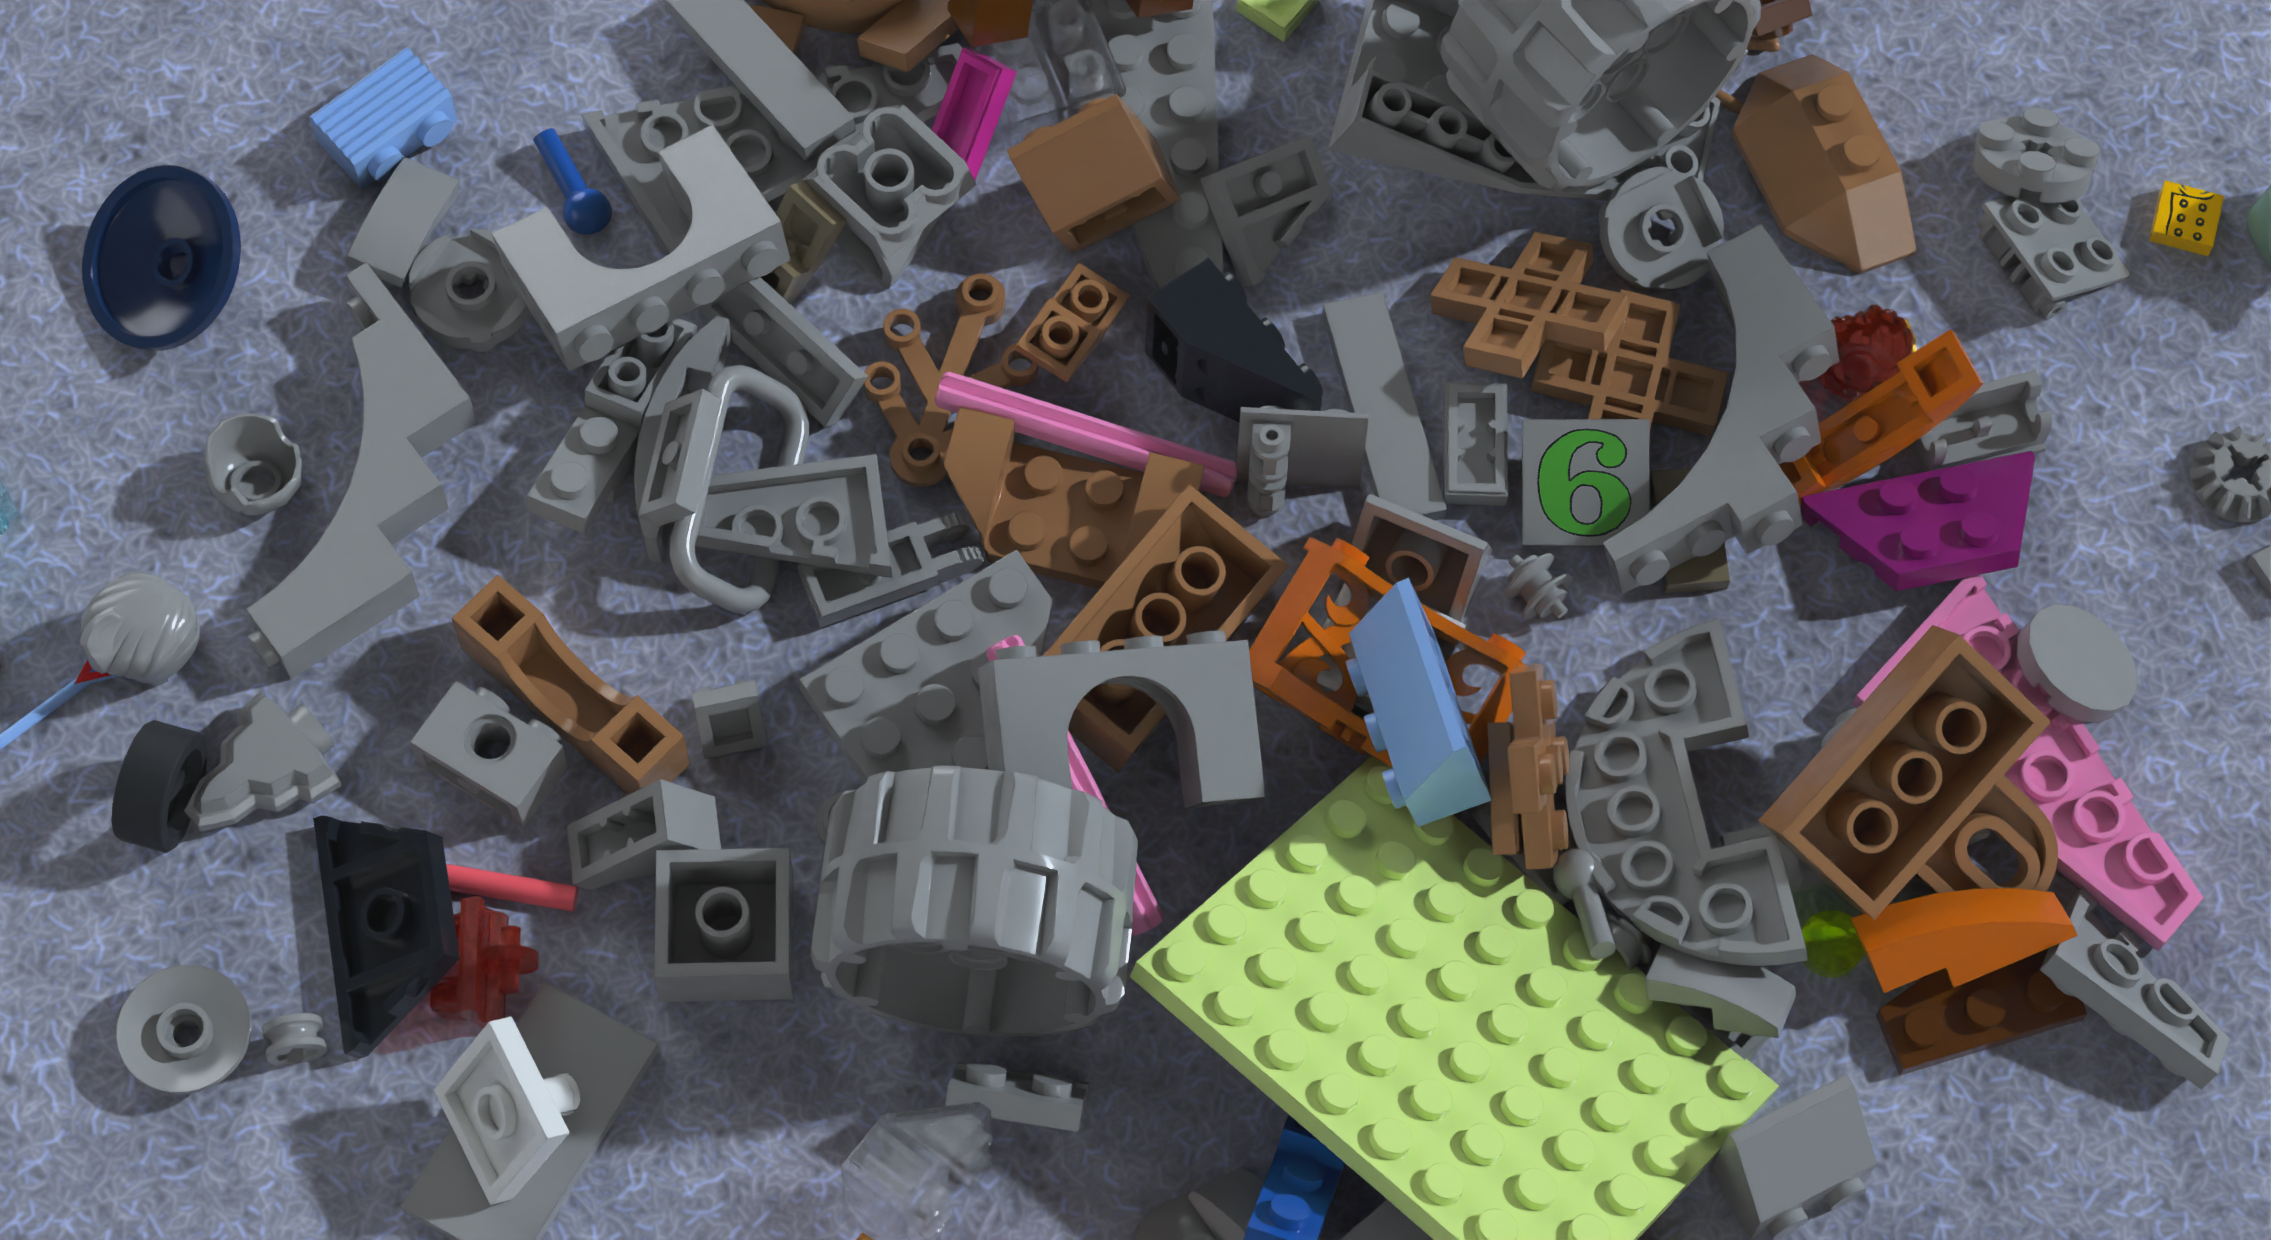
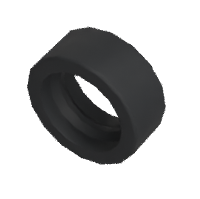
(157, 785)

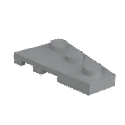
(802, 514)
(2116, 985)

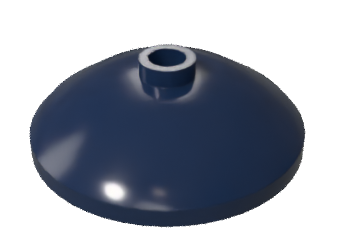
(161, 258)

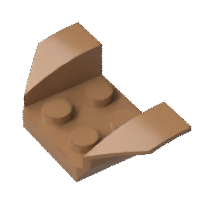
(1057, 509)

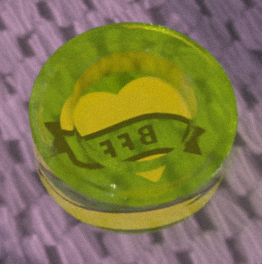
(1831, 944)

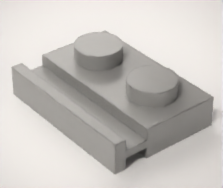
(1020, 1095)

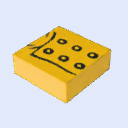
(2186, 218)

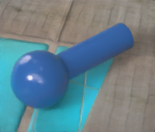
(585, 208)

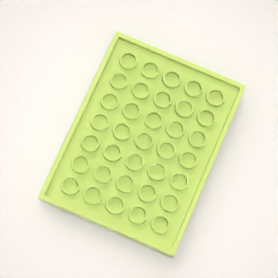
(1451, 1028)

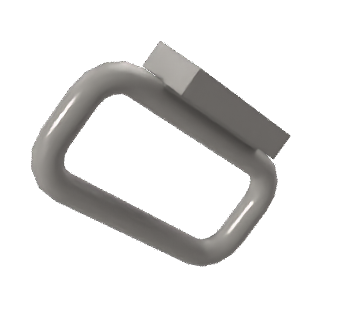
(684, 468)

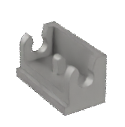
(1991, 424)

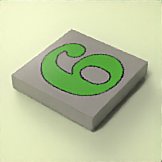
(1582, 479)

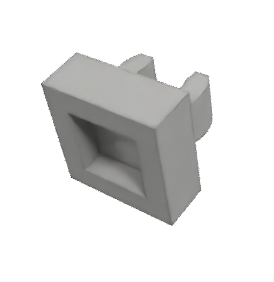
(729, 719)

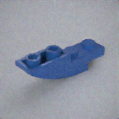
(1296, 1188)

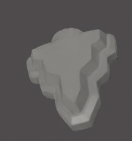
(264, 766)

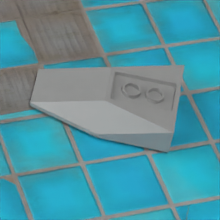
(1408, 116)

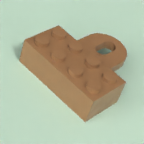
(1917, 780)

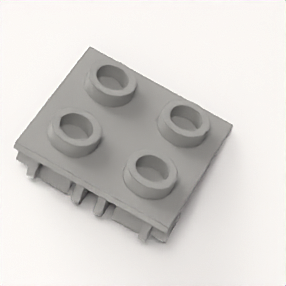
(2056, 247)
(1297, 449)

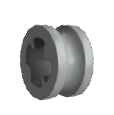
(294, 1038)

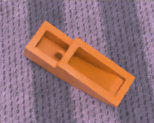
(1961, 932)

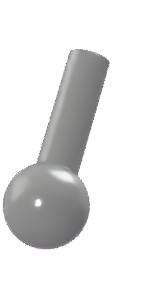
(1575, 881)

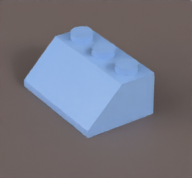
(1414, 710)

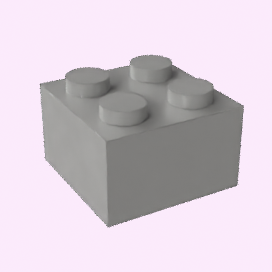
(724, 924)

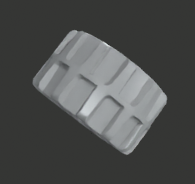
(1592, 81)
(976, 902)

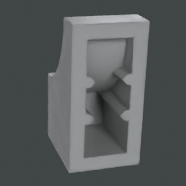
(624, 836)

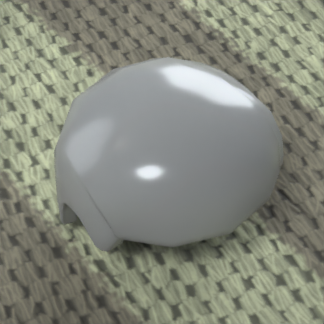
(250, 446)

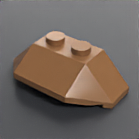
(1825, 165)

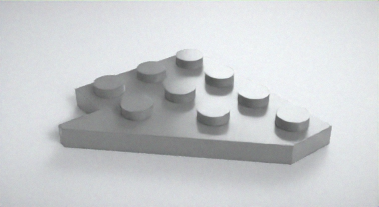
(914, 687)

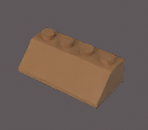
(1181, 579)

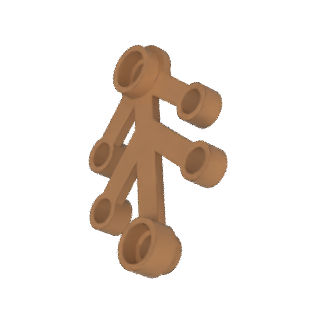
(932, 427)

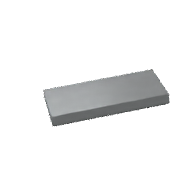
(606, 1066)

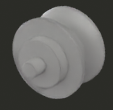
(1538, 586)

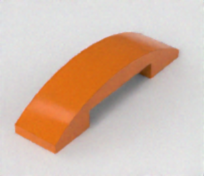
(1887, 418)

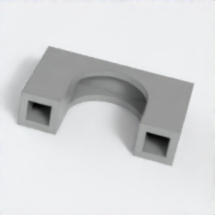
(598, 308)
(1198, 685)

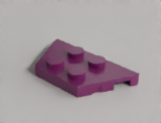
(1933, 521)

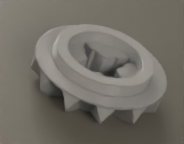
(2236, 498)

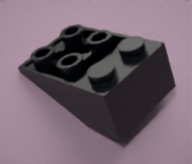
(1220, 349)

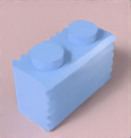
(385, 119)

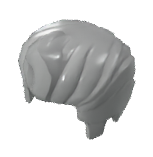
(139, 629)

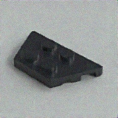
(384, 923)

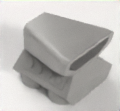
(890, 189)

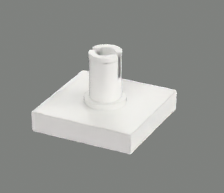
(505, 1109)

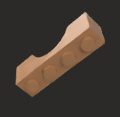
(530, 659)

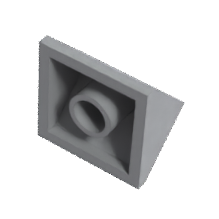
(1435, 557)

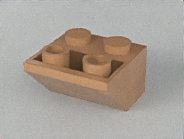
(1094, 172)

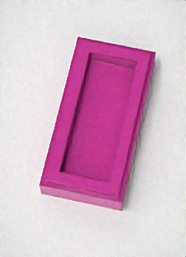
(973, 106)

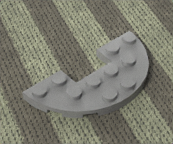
(1642, 816)

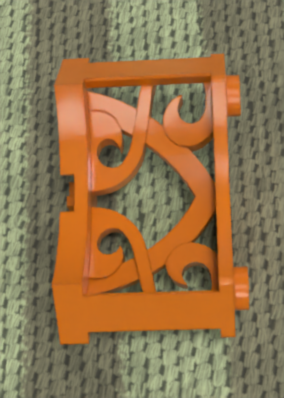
(1295, 676)

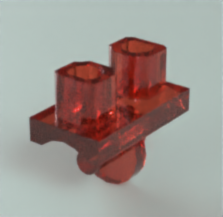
(486, 968)

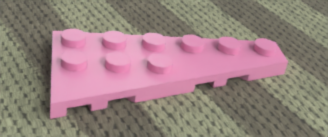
(2092, 814)

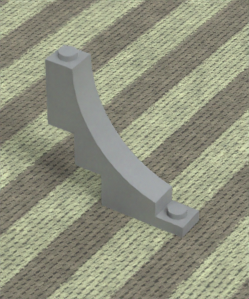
(353, 570)

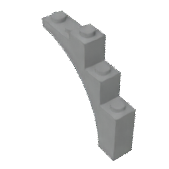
(1767, 422)

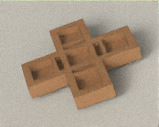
(1528, 304)
(1635, 373)
(1537, 766)

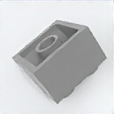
(1797, 1160)

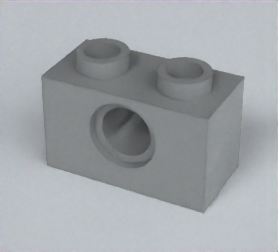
(508, 784)

